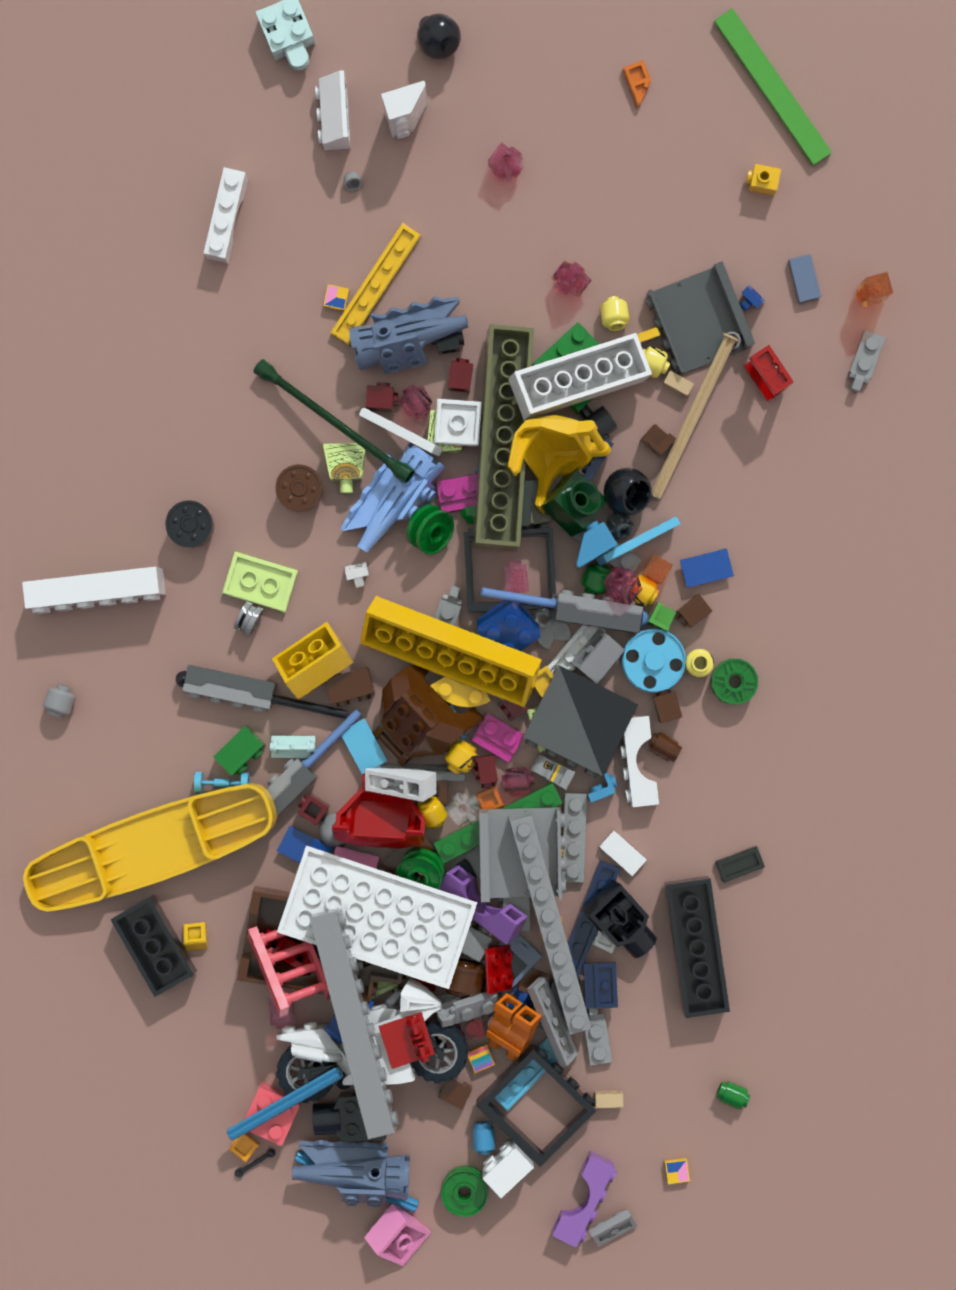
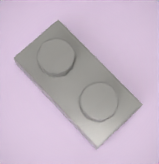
(612, 1228)

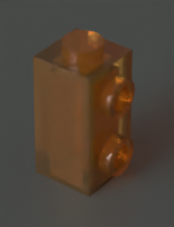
(874, 289)

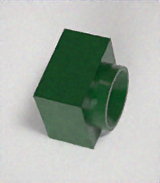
(574, 503)

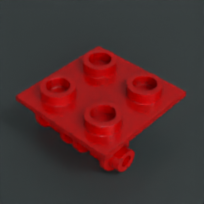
(498, 968)
(407, 1040)

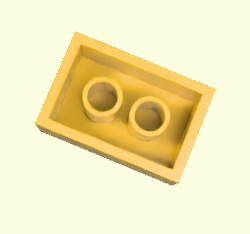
(312, 660)

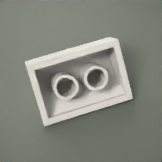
(404, 108)
(333, 111)

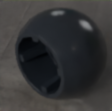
(627, 491)

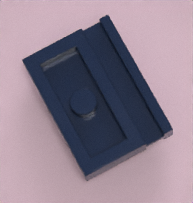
(591, 468)
(600, 985)

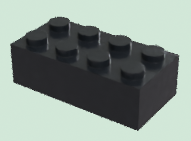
(154, 945)

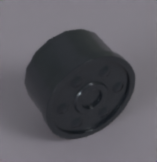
(189, 524)

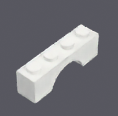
(222, 224)
(641, 790)

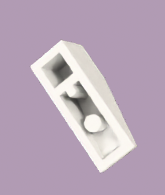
(402, 783)

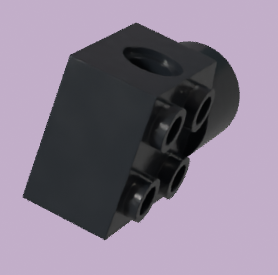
(620, 919)
(341, 1119)

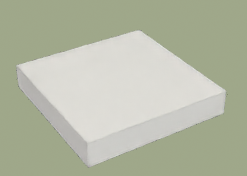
(458, 422)

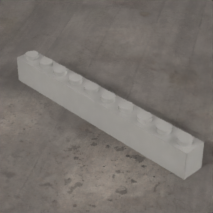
(549, 922)
(353, 1023)

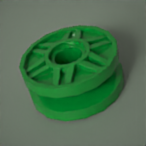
(430, 529)
(746, 674)
(424, 862)
(461, 1204)

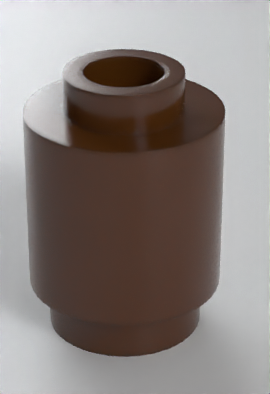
(664, 747)

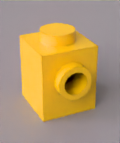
(763, 179)

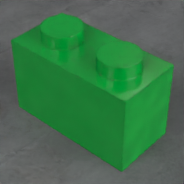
(239, 751)

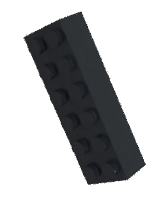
(696, 947)

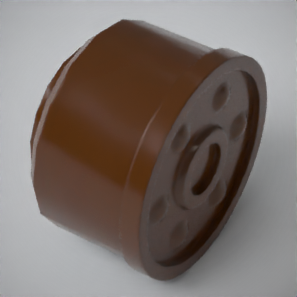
(299, 488)
(467, 978)

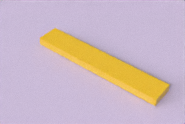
(376, 282)

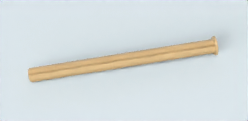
(693, 415)

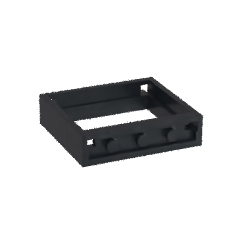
(538, 531)
(510, 1129)

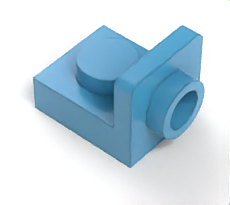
(599, 792)

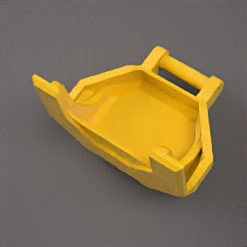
(554, 448)

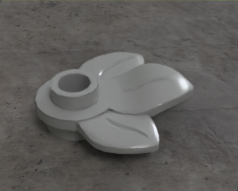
(551, 629)

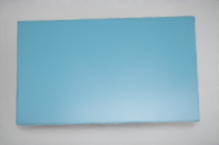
(363, 746)

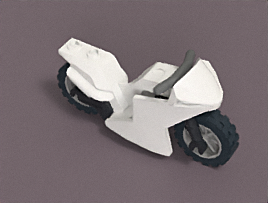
(326, 1053)

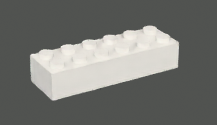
(579, 376)
(94, 588)

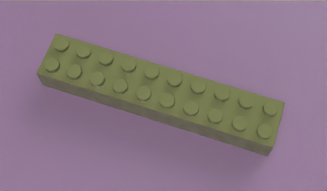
(498, 490)

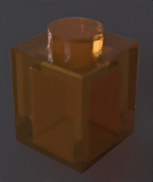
(657, 569)

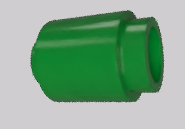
(733, 1095)

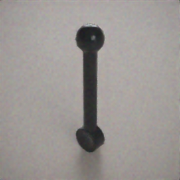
(240, 1171)

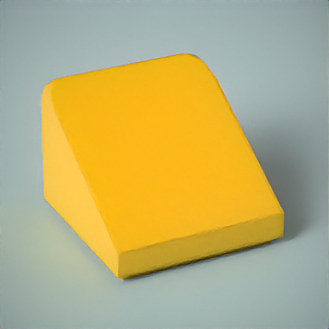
(195, 936)

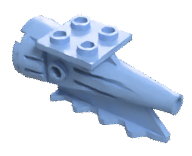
(391, 500)

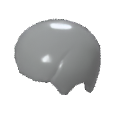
(326, 833)

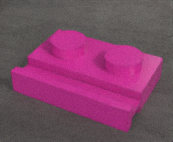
(457, 493)
(497, 737)

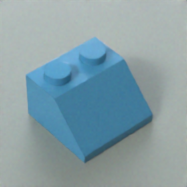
(594, 543)

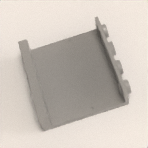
(498, 855)

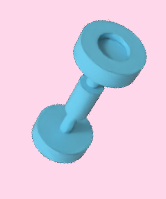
(221, 783)

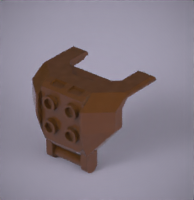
(417, 720)

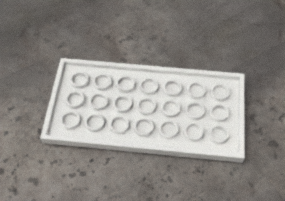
(387, 916)

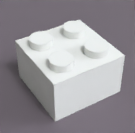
(506, 1168)

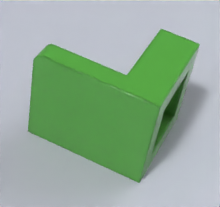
(661, 617)

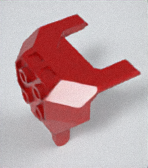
(379, 821)

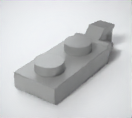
(865, 359)
(449, 607)
(468, 1009)
(598, 1039)

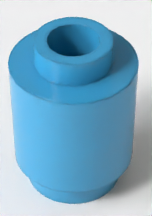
(483, 1137)

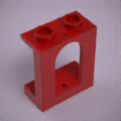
(768, 379)

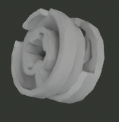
(248, 618)

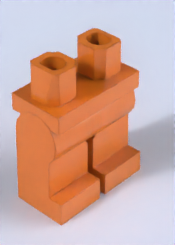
(511, 1028)

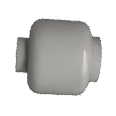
(59, 701)

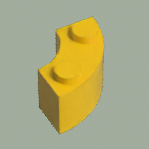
(459, 693)

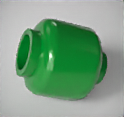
(594, 578)

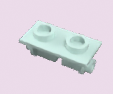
(292, 746)

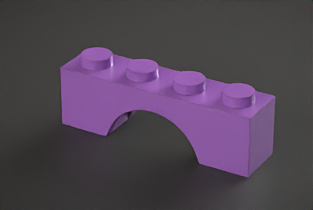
(501, 922)
(571, 1224)

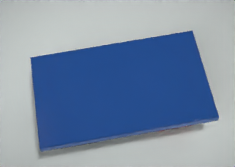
(706, 568)
(295, 842)

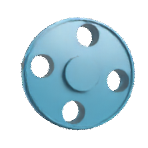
(653, 660)

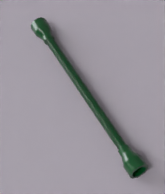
(399, 469)

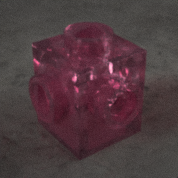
(506, 162)
(571, 279)
(623, 585)

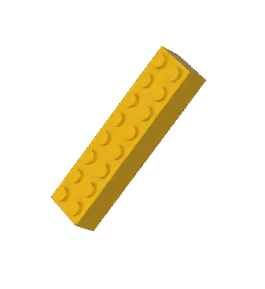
(450, 651)

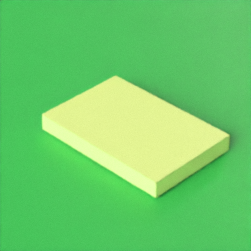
(260, 582)

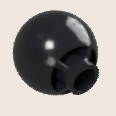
(438, 36)

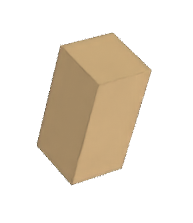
(678, 384)
(609, 1099)

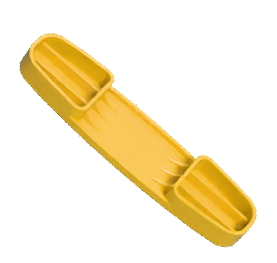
(150, 847)

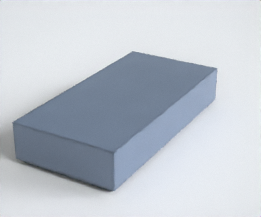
(804, 278)

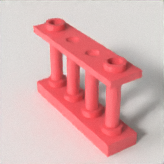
(275, 980)

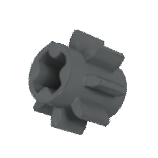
(619, 525)

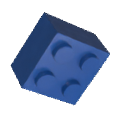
(509, 625)

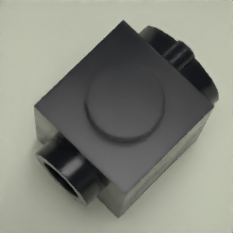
(450, 343)

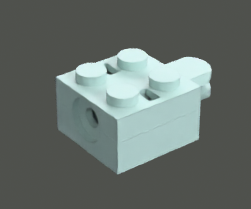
(287, 33)

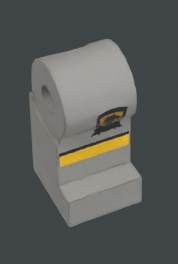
(552, 771)

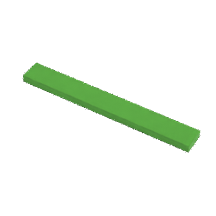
(772, 87)

